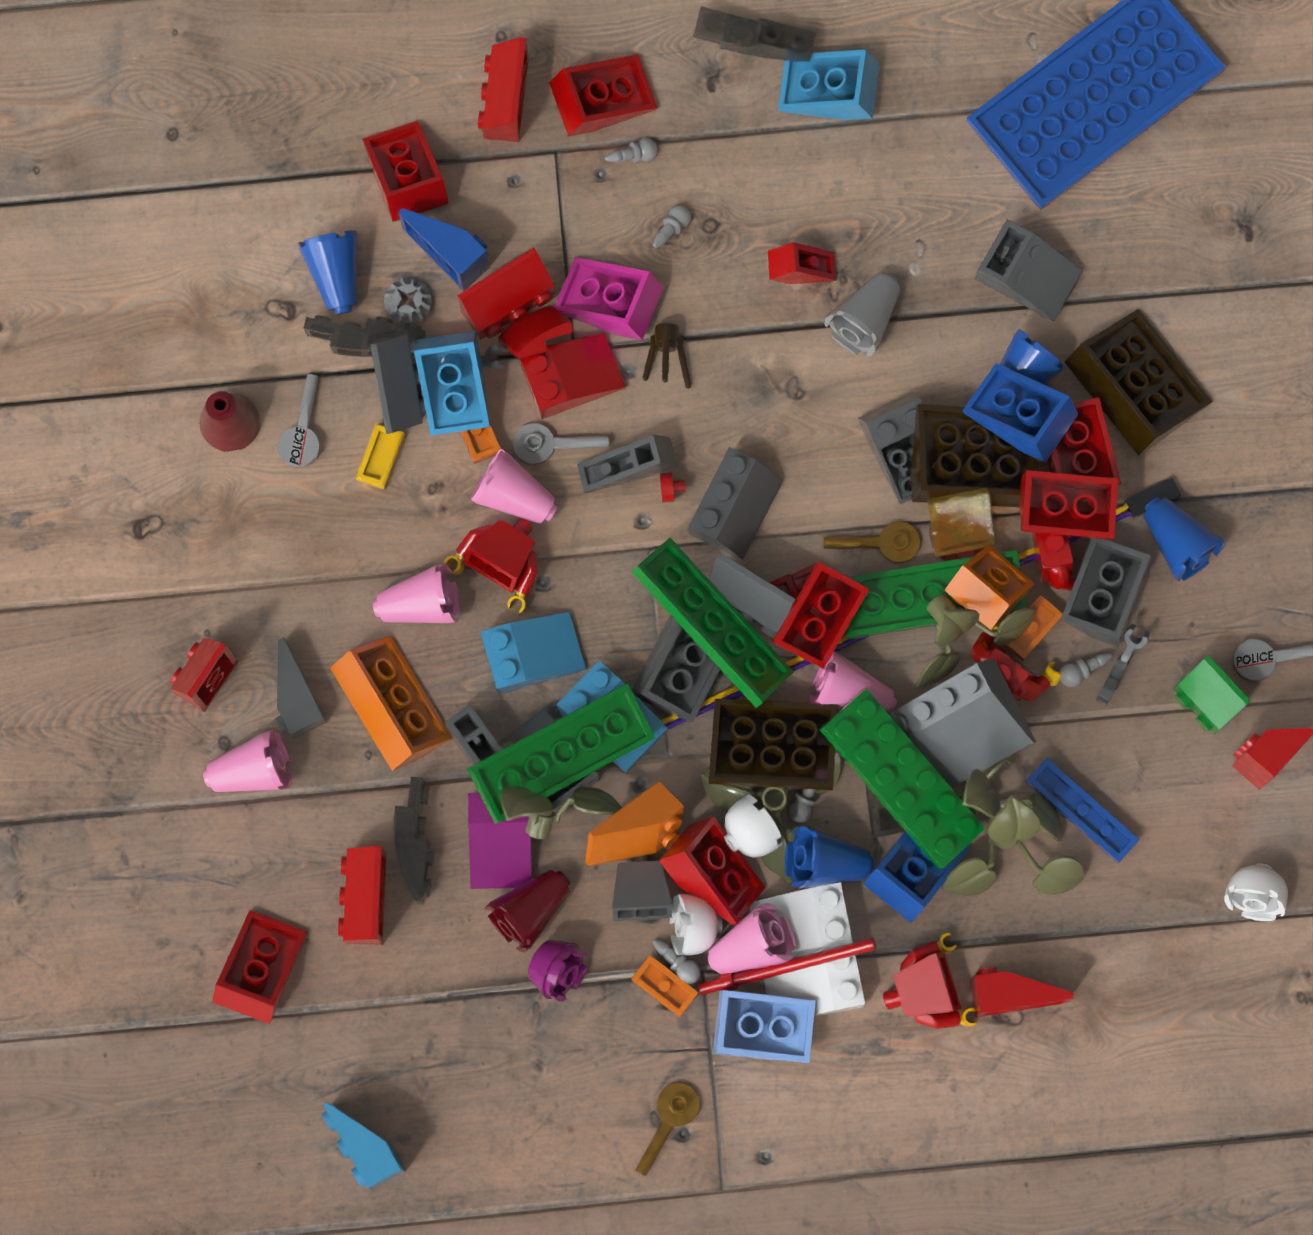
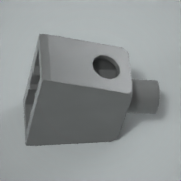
(641, 891)

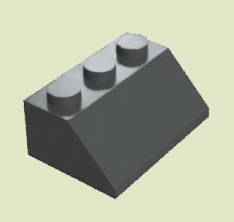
(397, 381)
(735, 503)
(1106, 590)
(751, 595)
(676, 674)

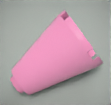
(513, 490)
(420, 599)
(844, 680)
(251, 766)
(754, 942)

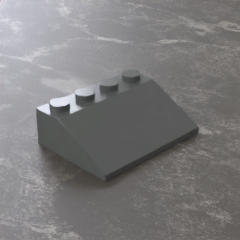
(966, 722)

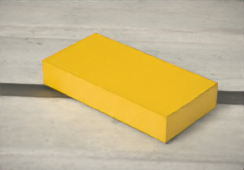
(379, 457)

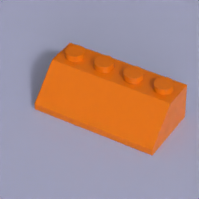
(390, 702)

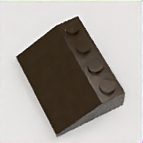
(1137, 381)
(961, 456)
(772, 745)

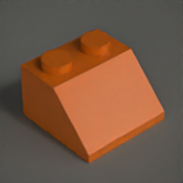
(989, 586)

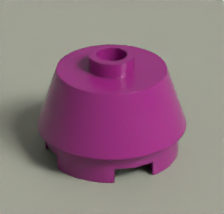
(557, 968)

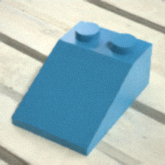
(831, 85)
(452, 382)
(532, 651)
(596, 683)

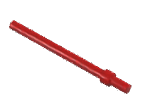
(731, 980)

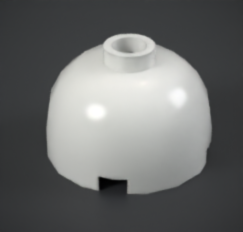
(750, 829)
(1258, 892)
(694, 925)

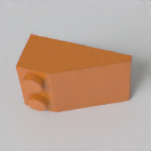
(637, 828)

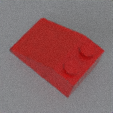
(602, 94)
(406, 170)
(572, 374)
(204, 673)
(712, 871)
(259, 967)
(1006, 992)

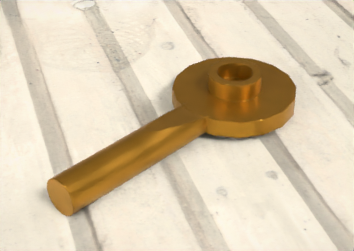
(896, 542)
(677, 1107)

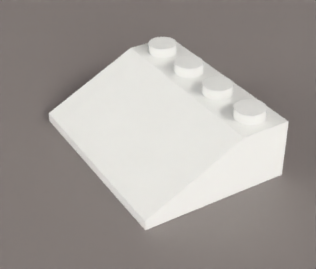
(818, 924)

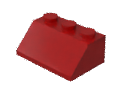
(504, 90)
(507, 294)
(1086, 445)
(1068, 504)
(820, 614)
(1266, 755)
(363, 895)

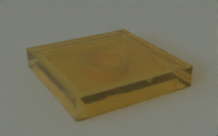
(961, 522)

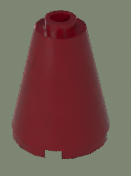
(229, 421)
(529, 908)

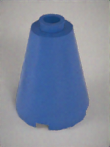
(333, 268)
(1031, 359)
(1181, 538)
(823, 859)

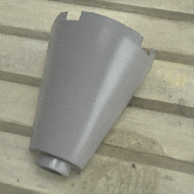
(864, 315)

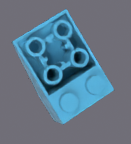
(372, 1155)

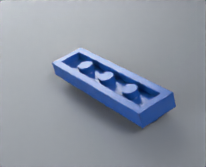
(1082, 810)

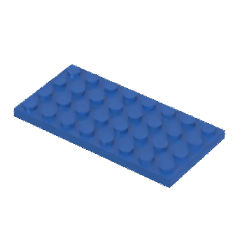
(1094, 96)

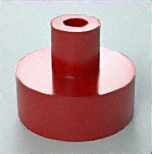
(669, 487)

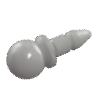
(643, 150)
(678, 218)
(1074, 673)
(800, 808)
(685, 969)

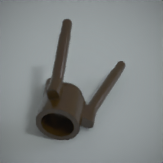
(666, 340)

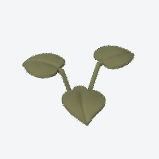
(954, 622)
(981, 797)
(774, 800)
(521, 802)
(1006, 829)

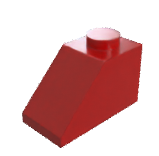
(801, 264)

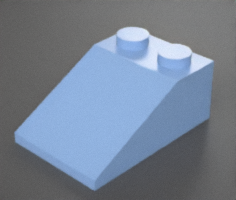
(764, 1027)

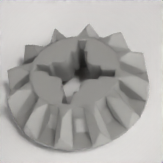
(407, 314)

